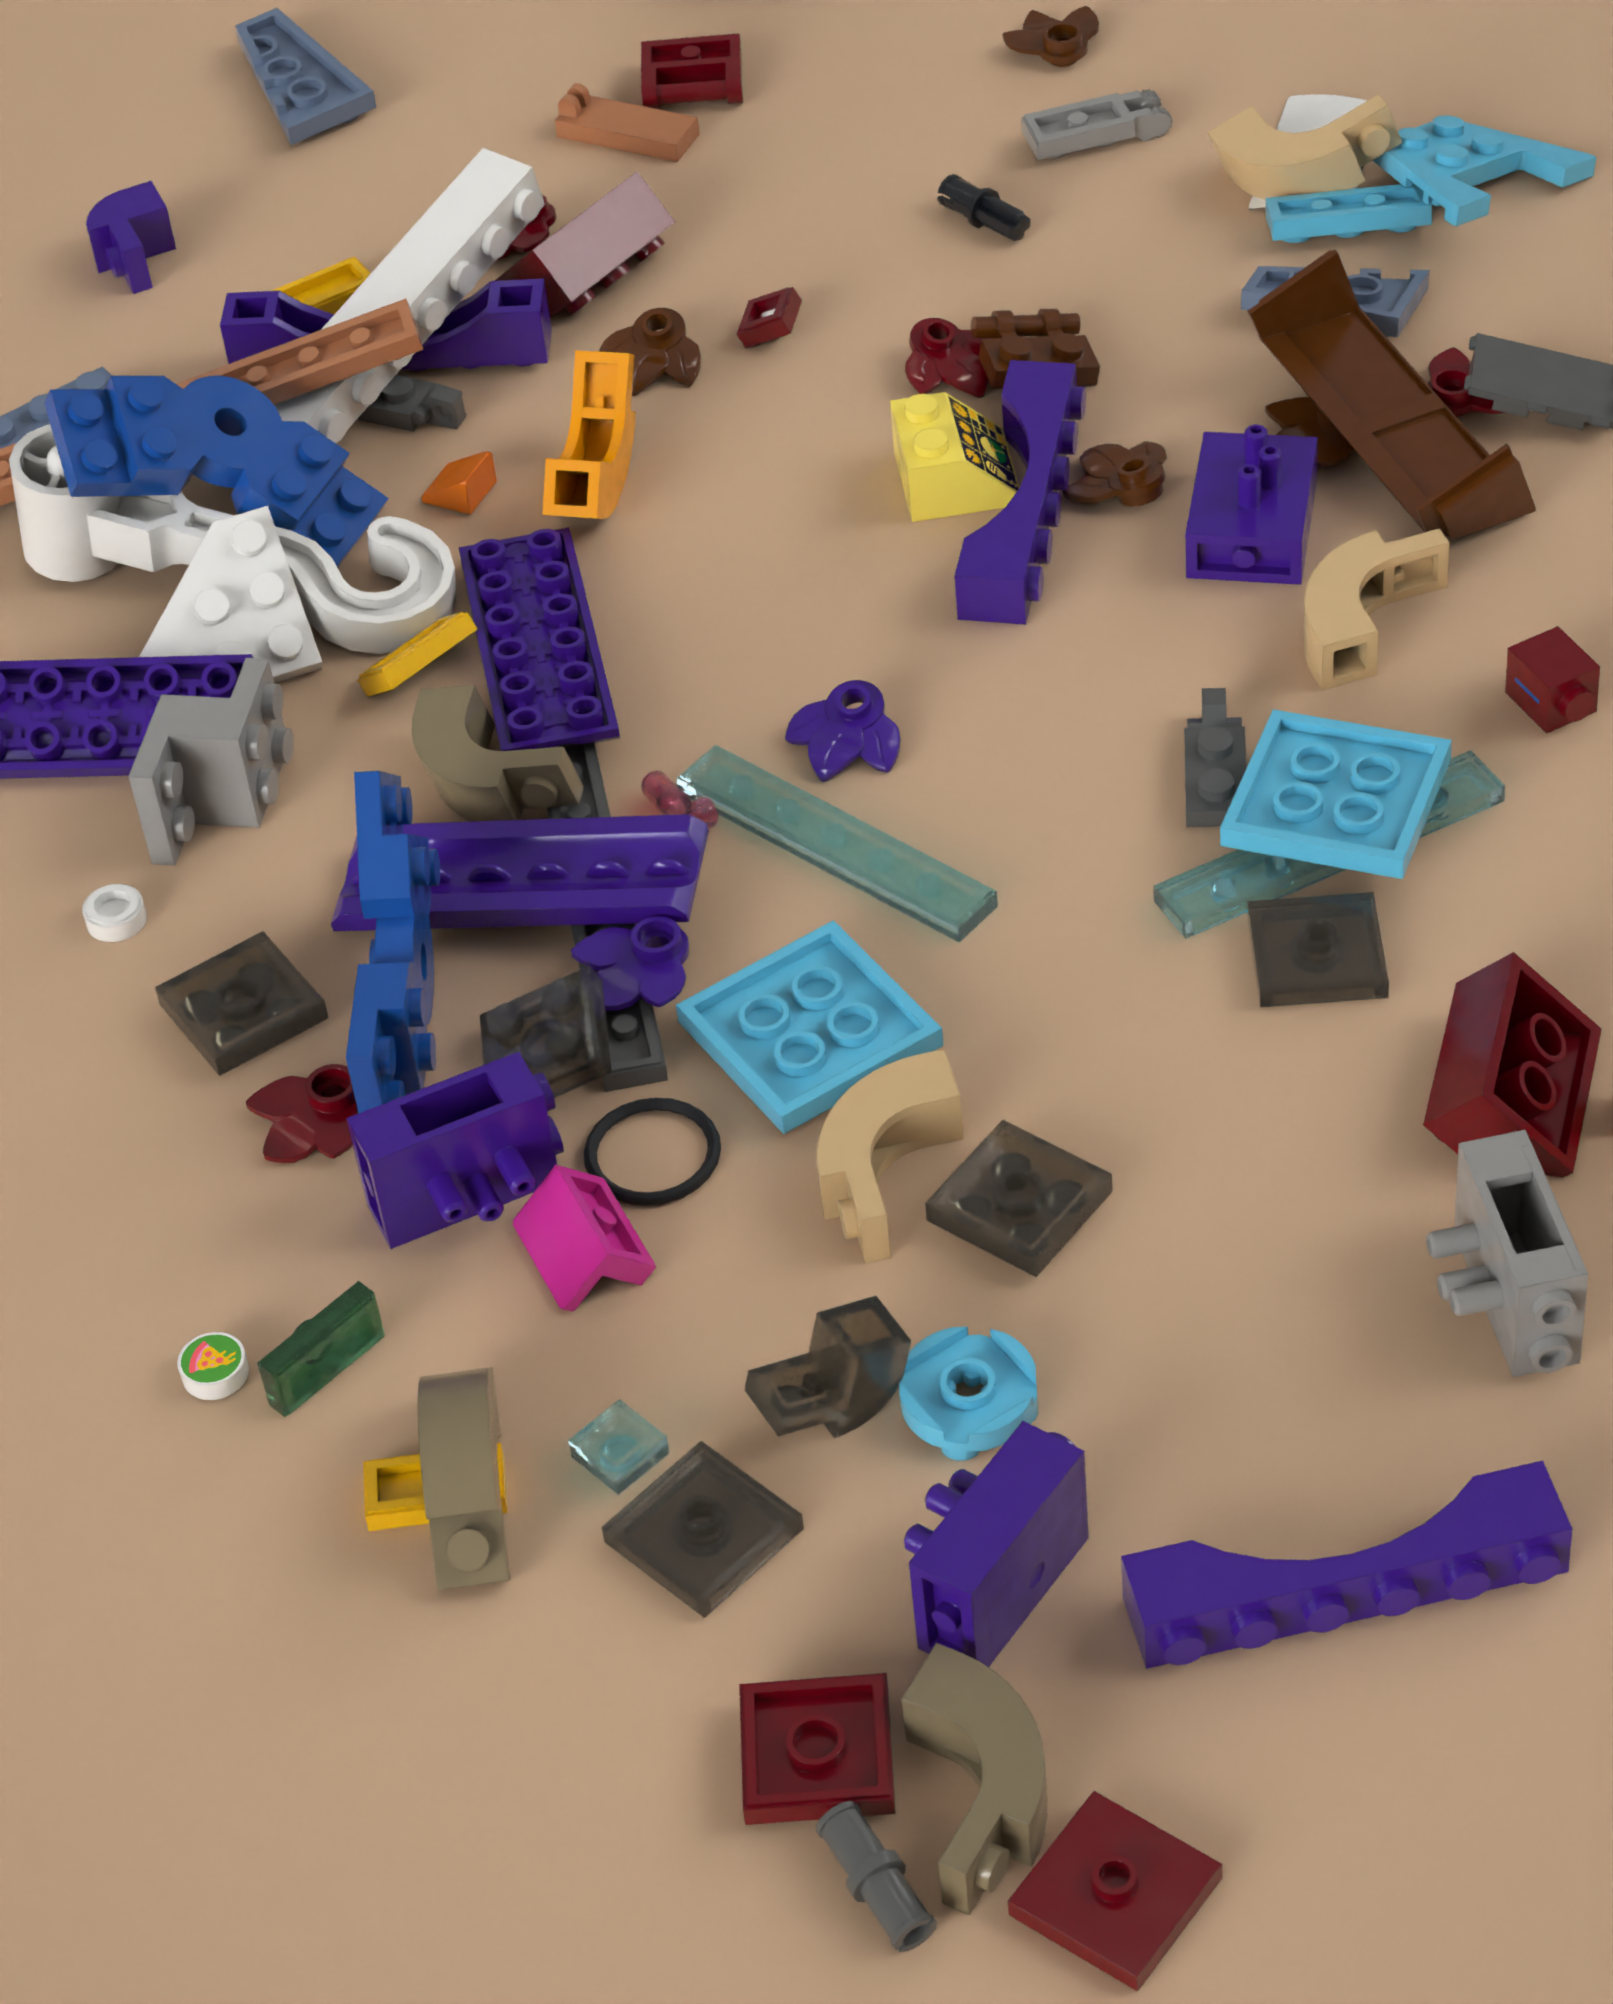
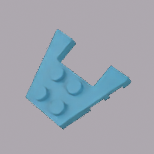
(1454, 156)

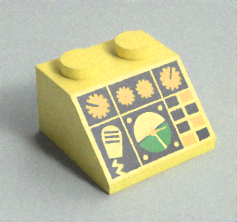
(950, 457)

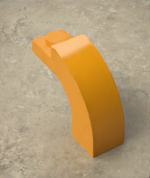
(599, 441)

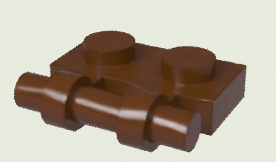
(1056, 343)

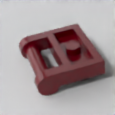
(691, 70)

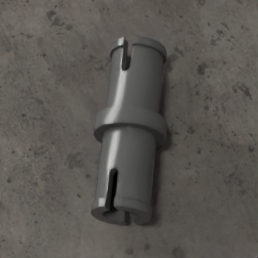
(876, 1876)

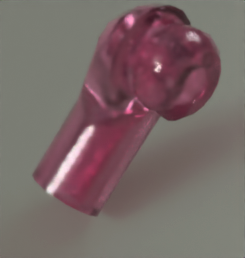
(673, 801)

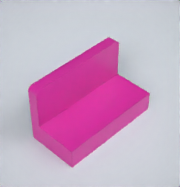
(579, 1235)

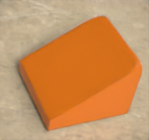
(462, 483)

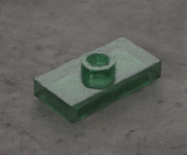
(321, 1349)

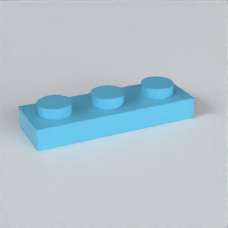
(1346, 212)

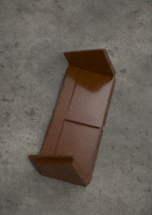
(1386, 406)

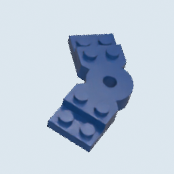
(154, 435)
(396, 989)

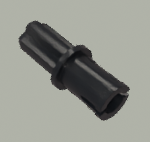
(983, 207)

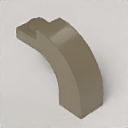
(483, 784)
(461, 1477)
(987, 1729)

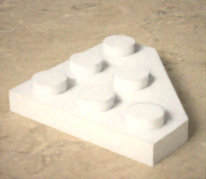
(239, 601)

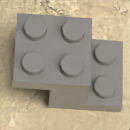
(210, 761)

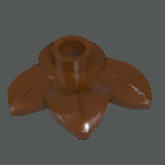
(1053, 39)
(657, 351)
(1303, 418)
(1116, 471)

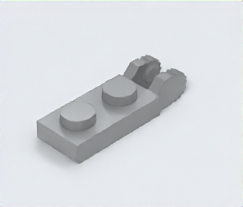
(1095, 123)

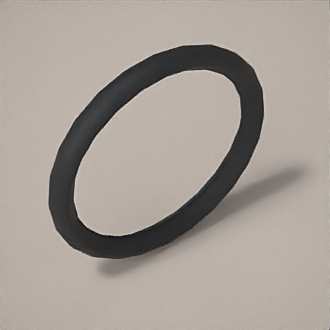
(650, 1104)

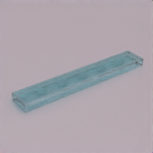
(840, 843)
(1224, 885)

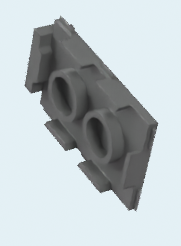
(1541, 381)

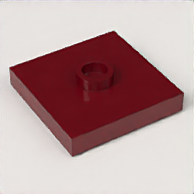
(815, 1747)
(1115, 1890)

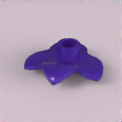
(842, 734)
(637, 962)

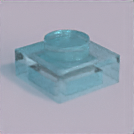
(619, 1446)

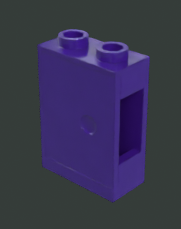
(1251, 507)
(456, 1149)
(998, 1543)

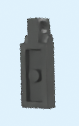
(414, 402)
(1212, 760)

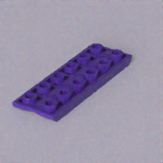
(538, 642)
(96, 711)
(552, 872)

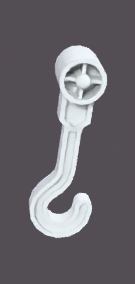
(91, 535)

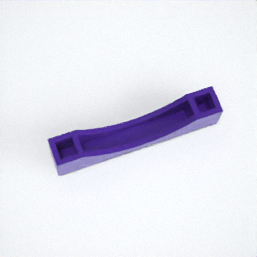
(495, 326)
(1002, 560)
(1207, 1601)

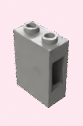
(1516, 1255)

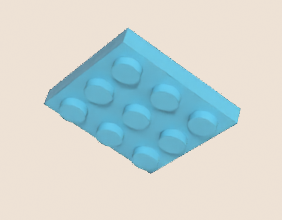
(1336, 793)
(807, 1025)

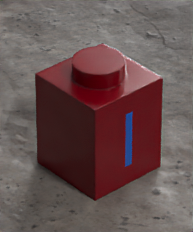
(1552, 679)

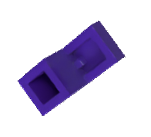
(127, 231)

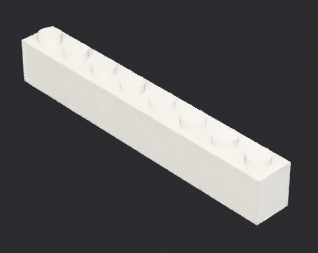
(433, 271)

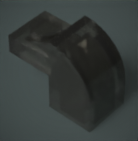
(843, 1379)

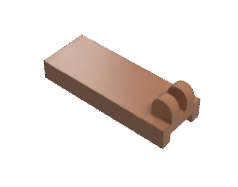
(624, 125)

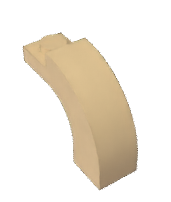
(1313, 161)
(1351, 585)
(873, 1125)

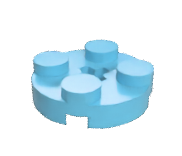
(968, 1423)

